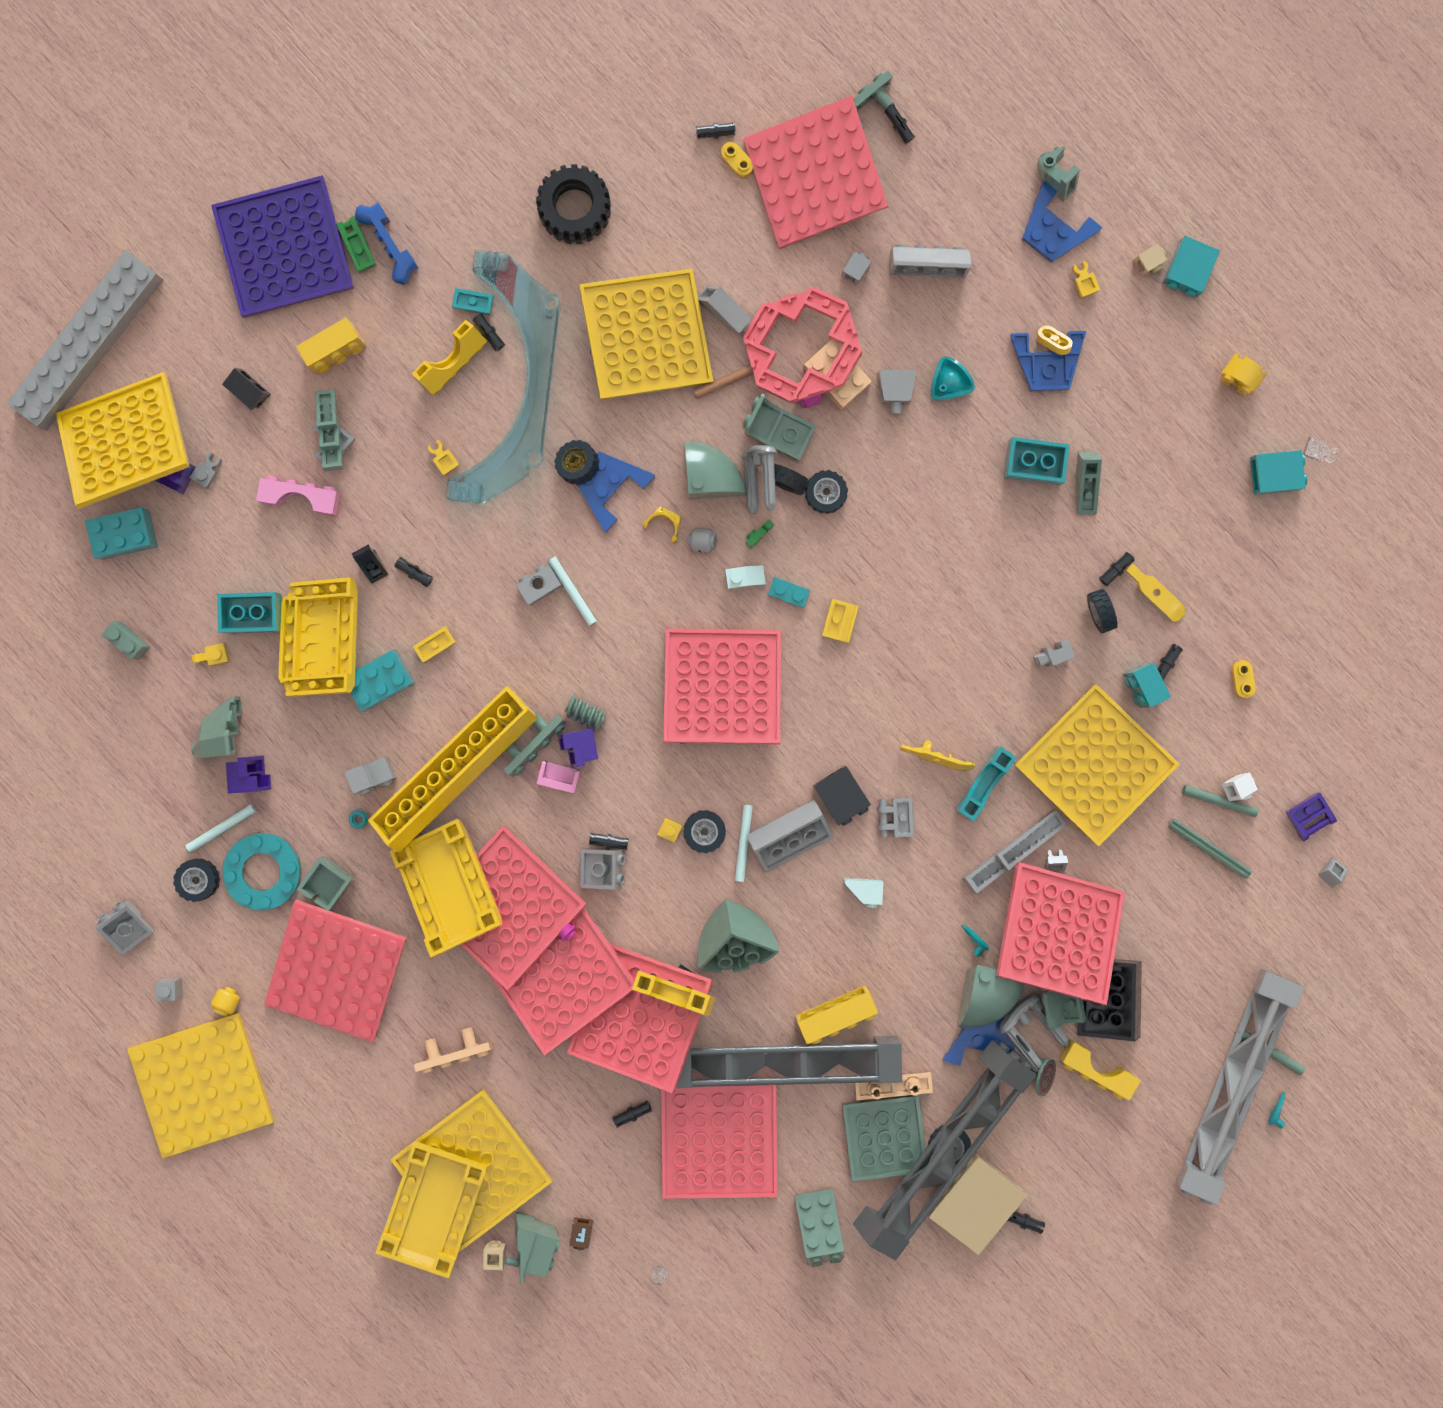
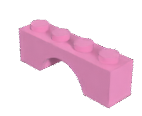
(275, 492)

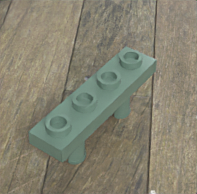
(875, 91)
(542, 740)

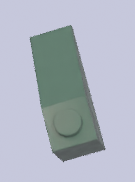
(1088, 482)

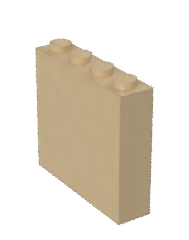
(977, 1204)

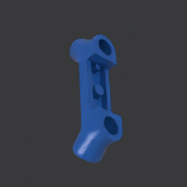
(376, 217)

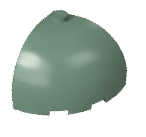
(711, 473)
(734, 940)
(986, 997)

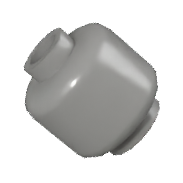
(702, 540)

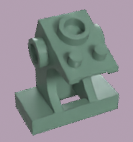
(1062, 181)

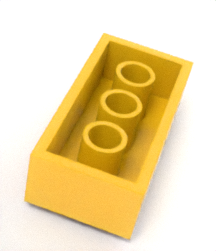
(836, 1015)

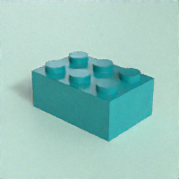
(1036, 461)
(121, 533)
(249, 612)
(380, 680)

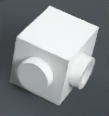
(1239, 787)

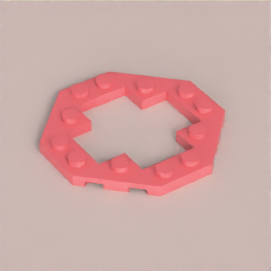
(813, 381)

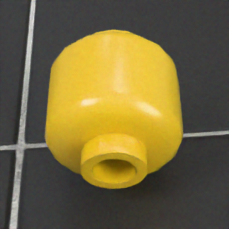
(225, 1001)

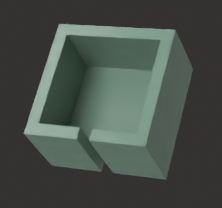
(326, 881)

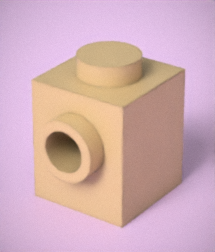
(1151, 260)
(494, 1256)

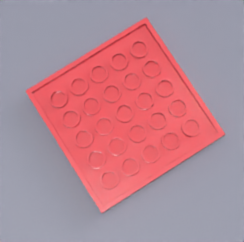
(815, 172)
(722, 686)
(531, 904)
(1060, 934)
(334, 971)
(569, 985)
(643, 1033)
(719, 1142)

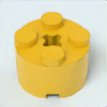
(1243, 374)

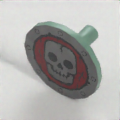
(1045, 1076)

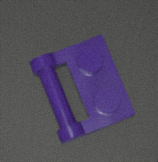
(1309, 810)

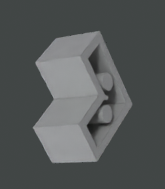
(367, 776)

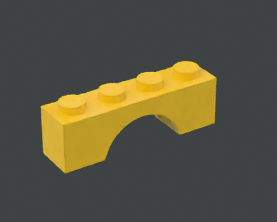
(466, 343)
(673, 993)
(1119, 1081)

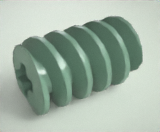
(586, 714)

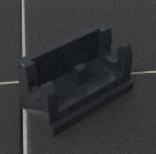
(246, 388)

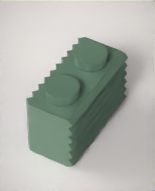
(125, 640)

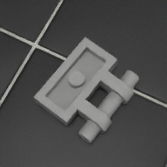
(902, 817)

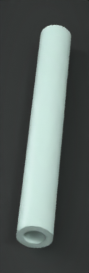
(572, 591)
(220, 828)
(743, 843)

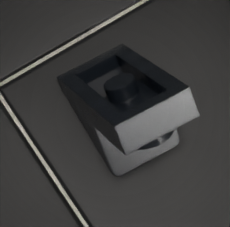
(370, 563)

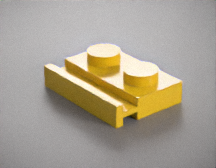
(840, 620)

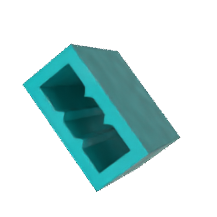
(1191, 267)
(1278, 472)

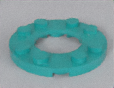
(289, 871)

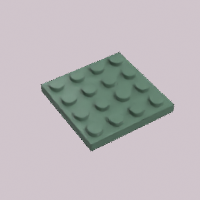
(883, 1136)

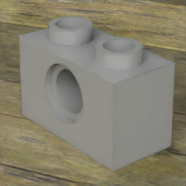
(533, 595)

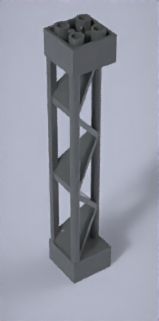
(797, 1063)
(892, 1232)

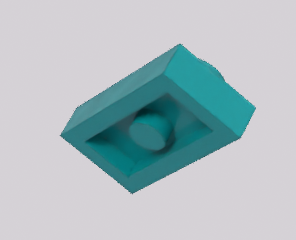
(472, 301)
(788, 592)

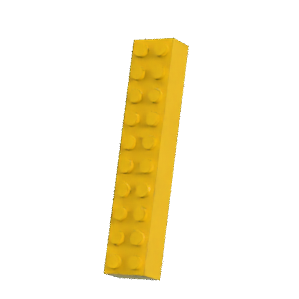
(452, 769)

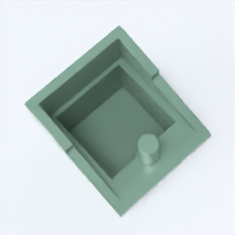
(535, 1246)

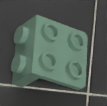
(1062, 1009)

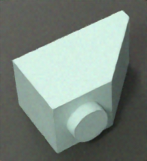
(745, 577)
(866, 890)

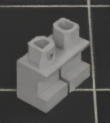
(1053, 657)

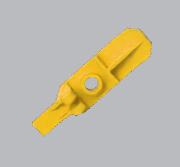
(1163, 600)
(937, 757)

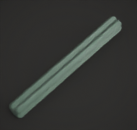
(1209, 848)

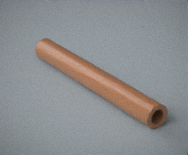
(723, 381)

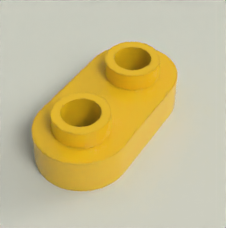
(736, 159)
(1054, 340)
(1241, 679)

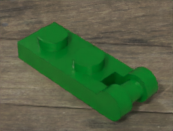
(356, 245)

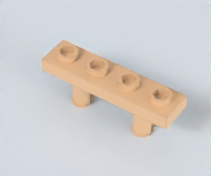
(435, 1059)
(911, 1085)

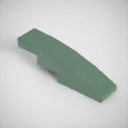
(329, 430)

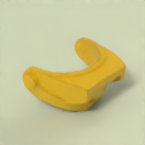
(663, 512)

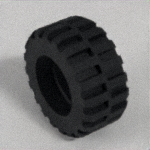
(571, 179)

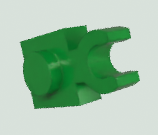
(755, 536)

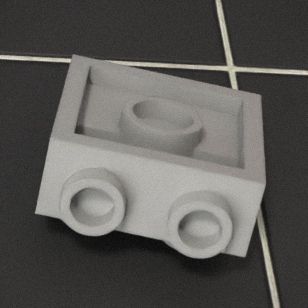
(601, 869)
(123, 927)

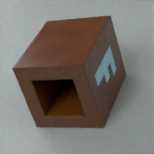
(581, 1233)

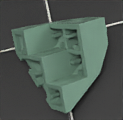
(218, 731)

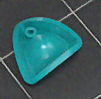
(951, 380)

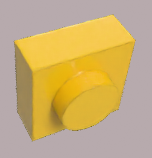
(669, 829)

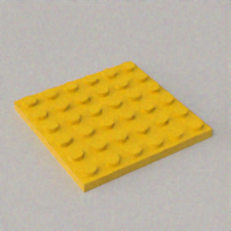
(646, 333)
(121, 440)
(1097, 765)
(200, 1085)
(485, 1136)

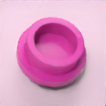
(567, 932)

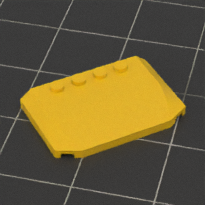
(318, 637)

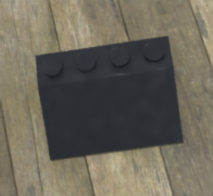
(1122, 1014)

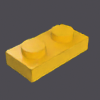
(434, 644)

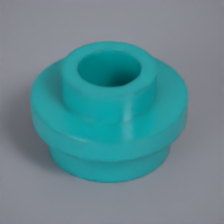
(352, 819)

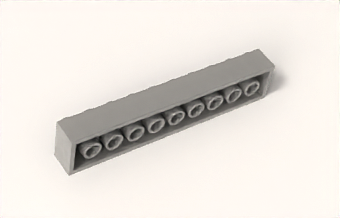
(85, 341)

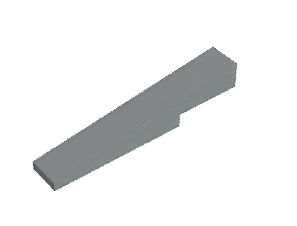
(1013, 852)

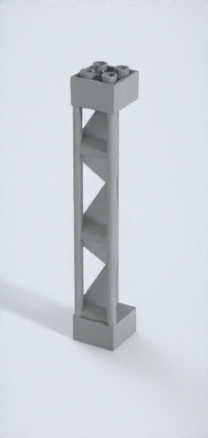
(1243, 1071)

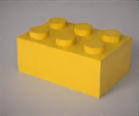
(331, 346)

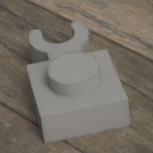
(205, 473)

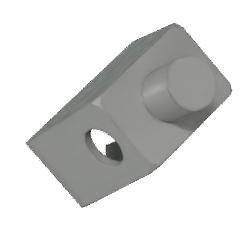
(896, 388)

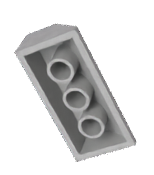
(930, 261)
(790, 836)

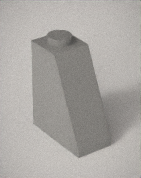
(724, 308)

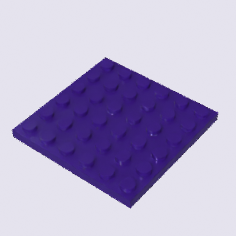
(282, 246)

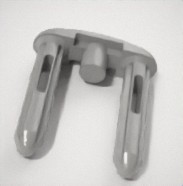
(757, 456)
(1019, 1013)

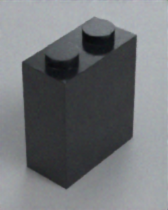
(842, 796)

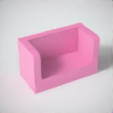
(558, 777)

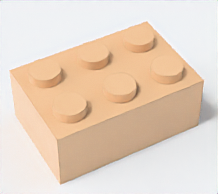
(854, 385)

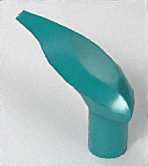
(981, 944)
(1276, 1112)

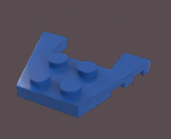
(1049, 233)
(1047, 369)
(607, 480)
(978, 1039)

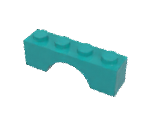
(988, 777)

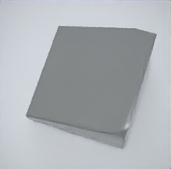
(1333, 872)

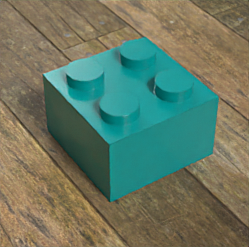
(1146, 685)

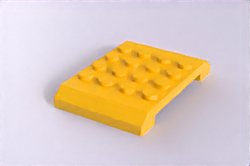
(447, 887)
(431, 1209)

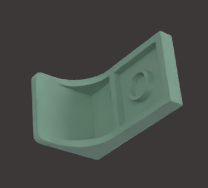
(778, 428)
(820, 1227)

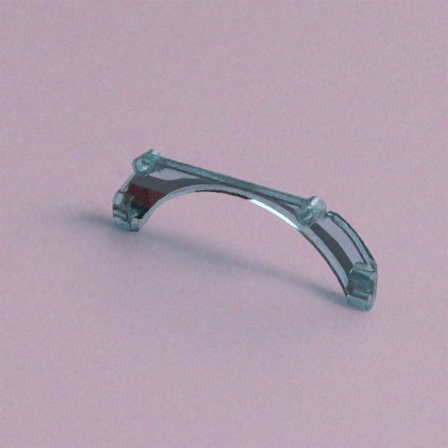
(539, 330)

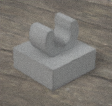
(1056, 863)

